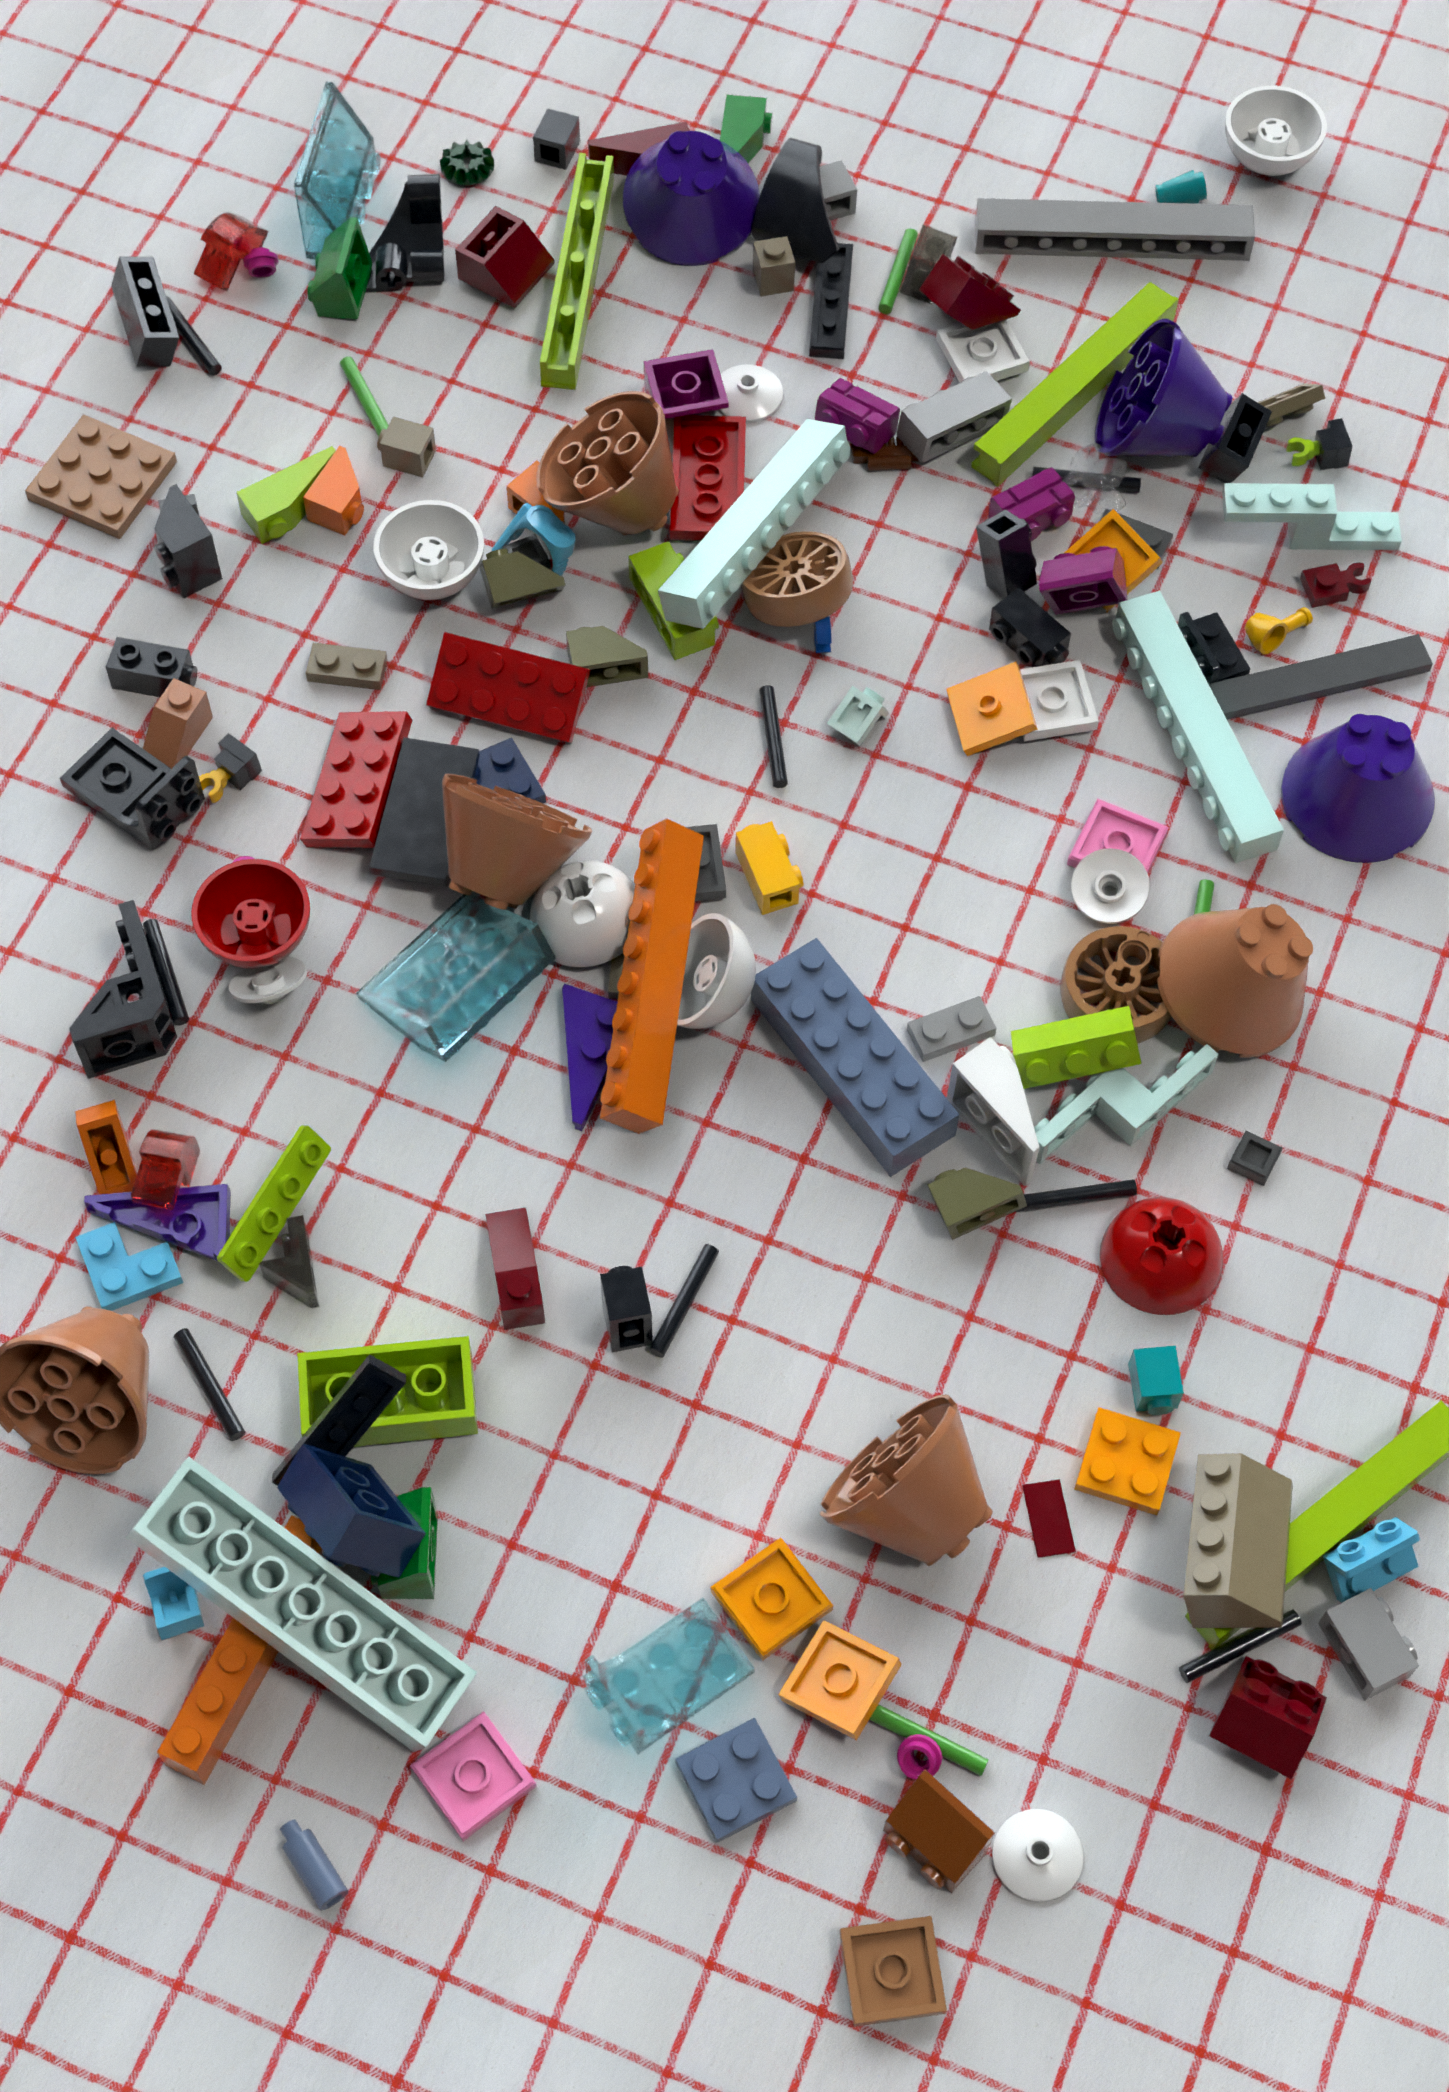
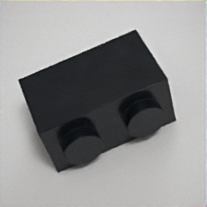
(1242, 431)
(626, 1308)

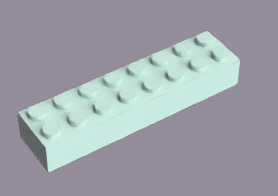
(302, 1605)

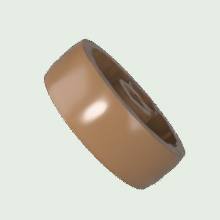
(799, 580)
(1104, 985)

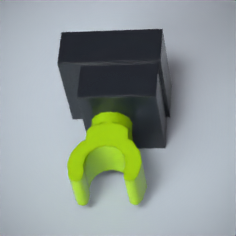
(1331, 447)

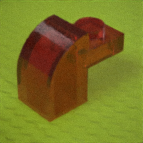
(227, 242)
(164, 1167)

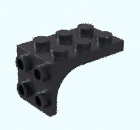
(135, 788)

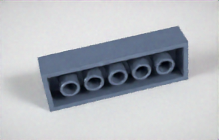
(854, 1057)

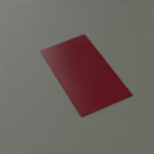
(1048, 1518)

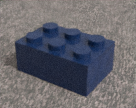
(350, 1512)

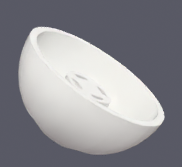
(1274, 129)
(429, 549)
(584, 912)
(716, 974)

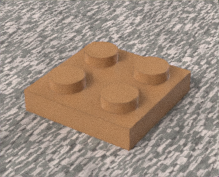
(892, 1971)

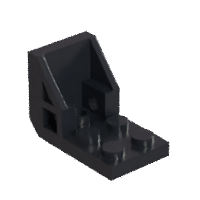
(120, 1033)

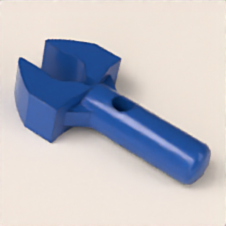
(822, 635)

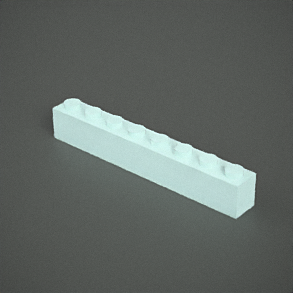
(754, 524)
(1197, 727)

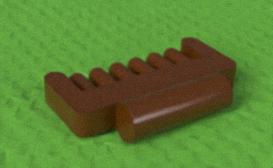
(886, 458)

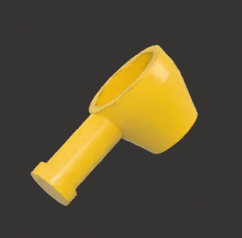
(1269, 632)

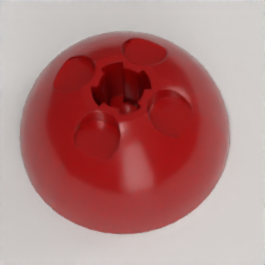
(255, 897)
(1153, 1271)

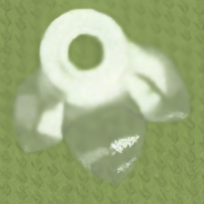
(1099, 479)

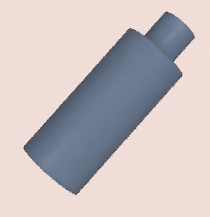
(313, 1865)

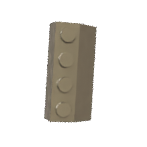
(1237, 1544)

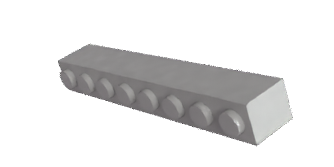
(1114, 229)

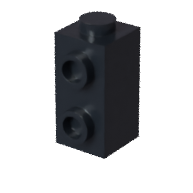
(1007, 553)
(1029, 630)
(148, 667)

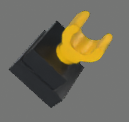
(234, 764)

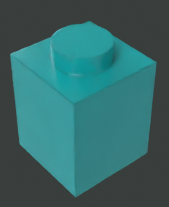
(1155, 1379)

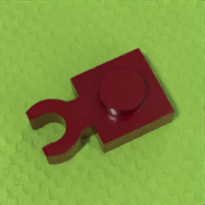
(1330, 585)

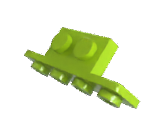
(274, 1203)

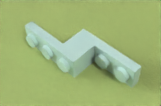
(1311, 516)
(1124, 1102)

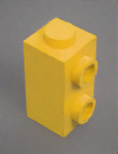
(767, 867)

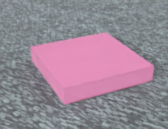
(1118, 829)
(473, 1776)

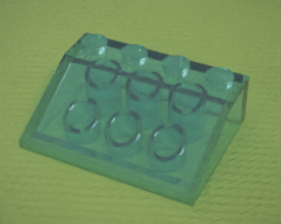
(334, 170)
(457, 975)

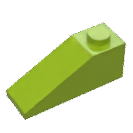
(277, 501)

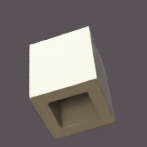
(773, 266)
(407, 446)

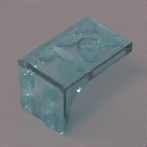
(666, 1676)

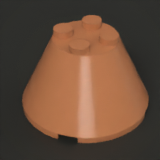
(612, 465)
(503, 841)
(1236, 978)
(78, 1390)
(914, 1488)

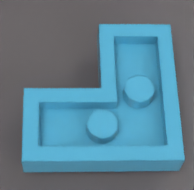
(121, 1277)

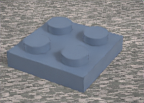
(736, 1780)

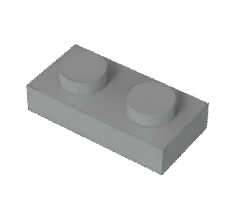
(951, 1028)

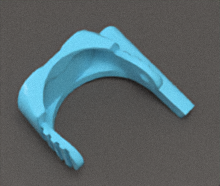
(548, 526)

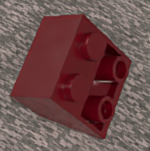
(502, 257)
(968, 294)
(1269, 1716)

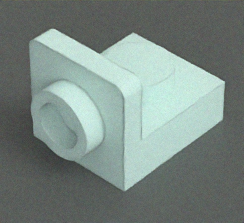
(858, 714)

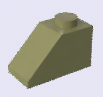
(516, 578)
(606, 655)
(973, 1199)

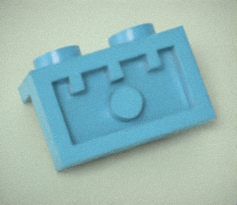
(1372, 1559)

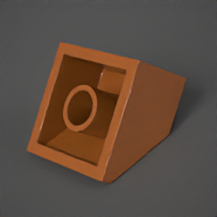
(937, 1833)

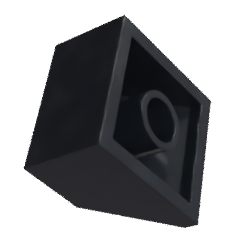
(185, 546)

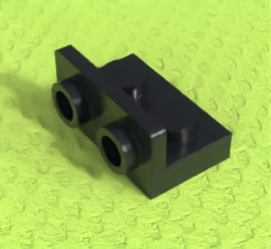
(1213, 647)

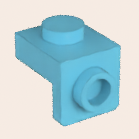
(173, 1603)

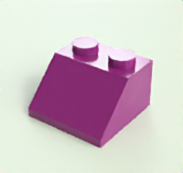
(686, 383)
(1083, 580)

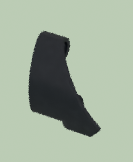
(795, 203)
(412, 240)

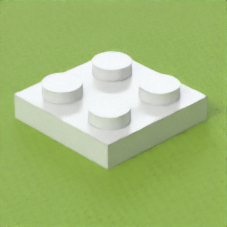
(983, 349)
(1059, 700)

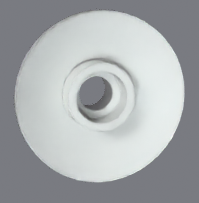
(751, 392)
(1115, 869)
(268, 983)
(1032, 1877)

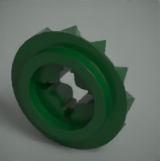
(478, 170)

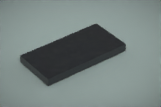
(413, 823)

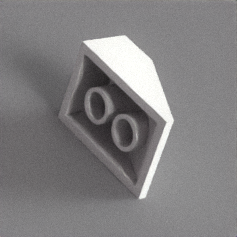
(992, 1101)

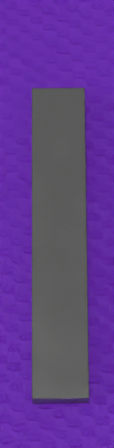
(1322, 676)

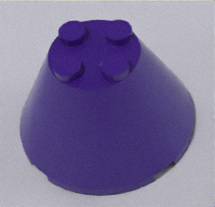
(690, 199)
(1162, 400)
(1359, 790)

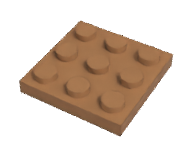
(101, 476)

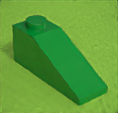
(745, 124)

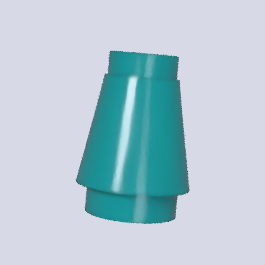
(1185, 189)

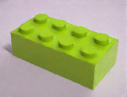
(431, 1404)

